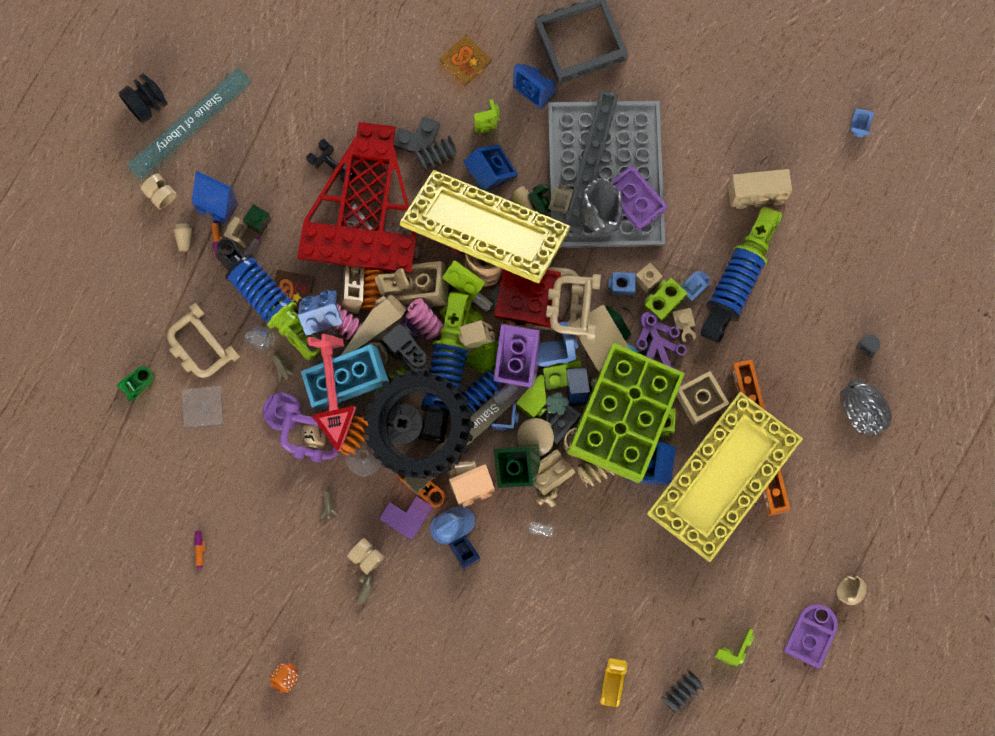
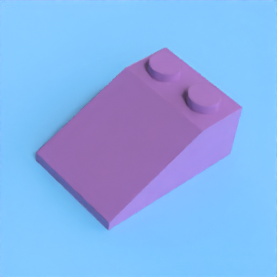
(517, 355)

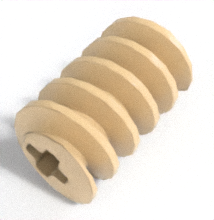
(591, 473)

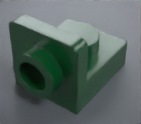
(541, 202)

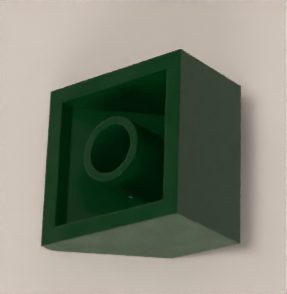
(517, 465)

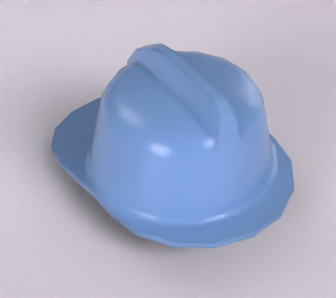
(452, 524)

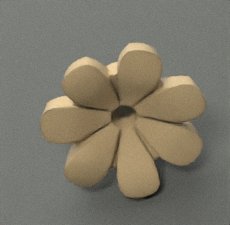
(548, 498)

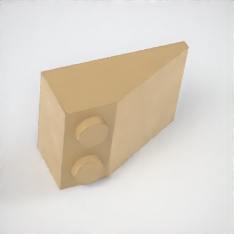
(427, 284)

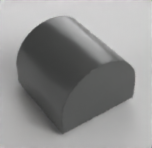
(869, 345)

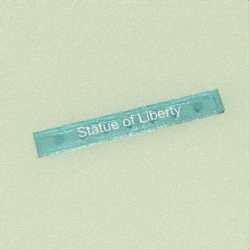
(189, 123)

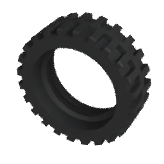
(382, 407)

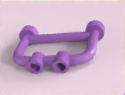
(298, 451)

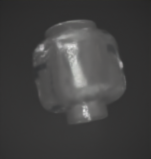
(260, 338)

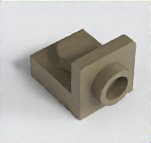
(561, 198)

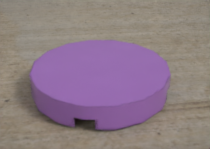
(273, 410)

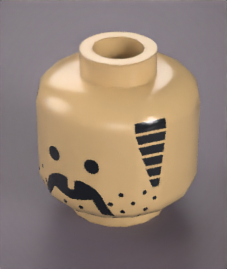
(312, 437)

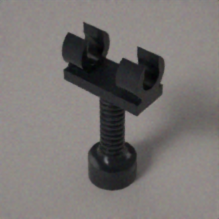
(317, 162)

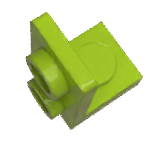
(726, 655)

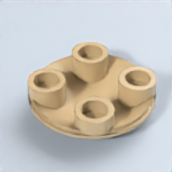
(535, 432)

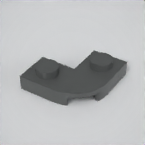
(413, 141)

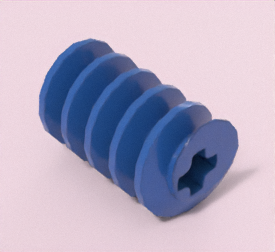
(480, 390)

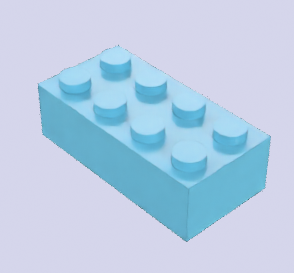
(353, 374)

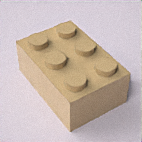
(759, 188)

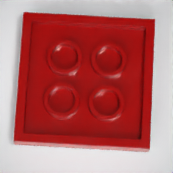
(524, 299)

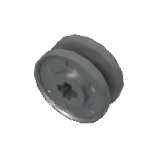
(413, 428)

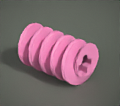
(424, 319)
(349, 326)

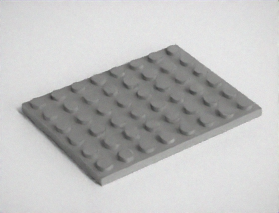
(631, 140)

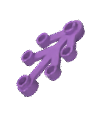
(657, 342)

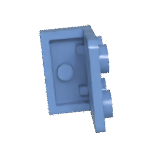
(319, 312)
(558, 351)

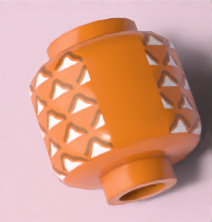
(283, 677)

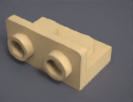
(552, 472)

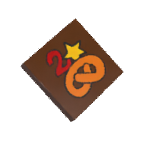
(295, 285)

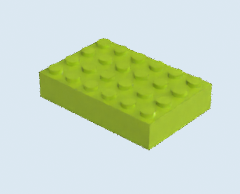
(625, 413)

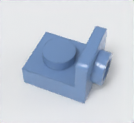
(696, 284)

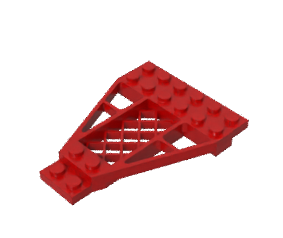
(351, 244)

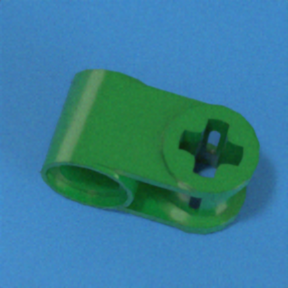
(135, 383)

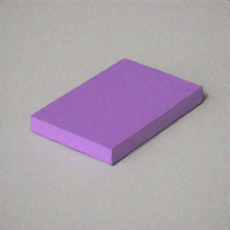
(639, 199)

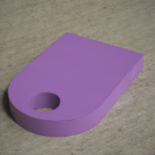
(812, 637)

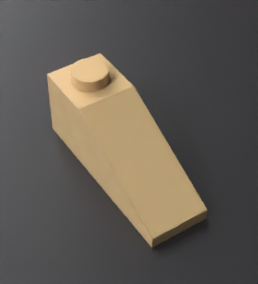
(352, 289)
(478, 334)

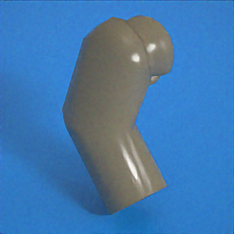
(366, 589)

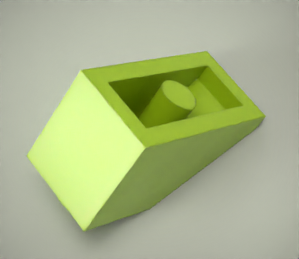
(534, 399)

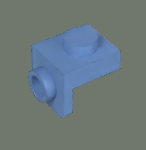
(861, 122)

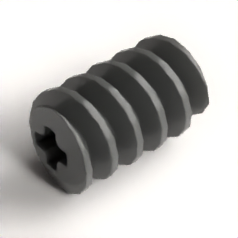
(436, 153)
(682, 692)

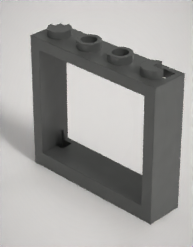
(588, 66)

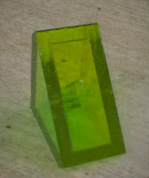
(484, 357)

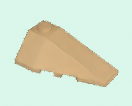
(383, 314)

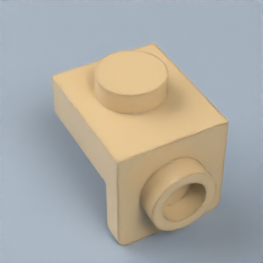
(235, 231)
(392, 283)

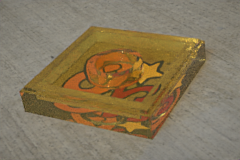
(465, 60)

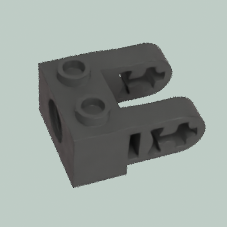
(402, 345)

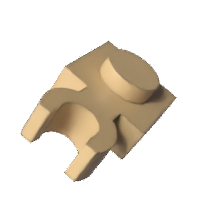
(684, 321)

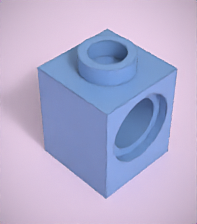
(628, 278)

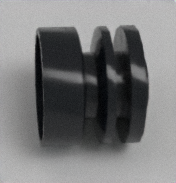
(143, 98)

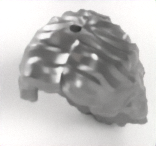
(602, 206)
(865, 407)

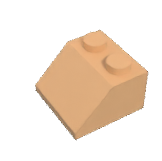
(471, 486)

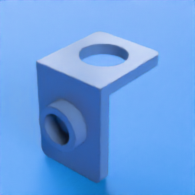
(515, 416)

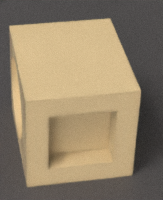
(648, 278)

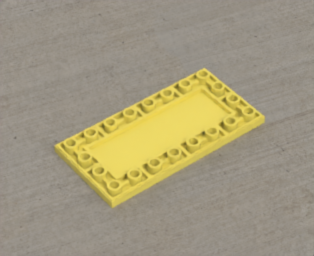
(485, 226)
(724, 476)

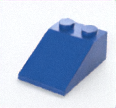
(533, 85)
(213, 198)

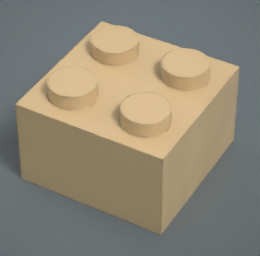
(702, 398)

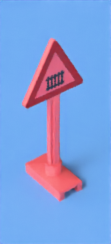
(335, 421)

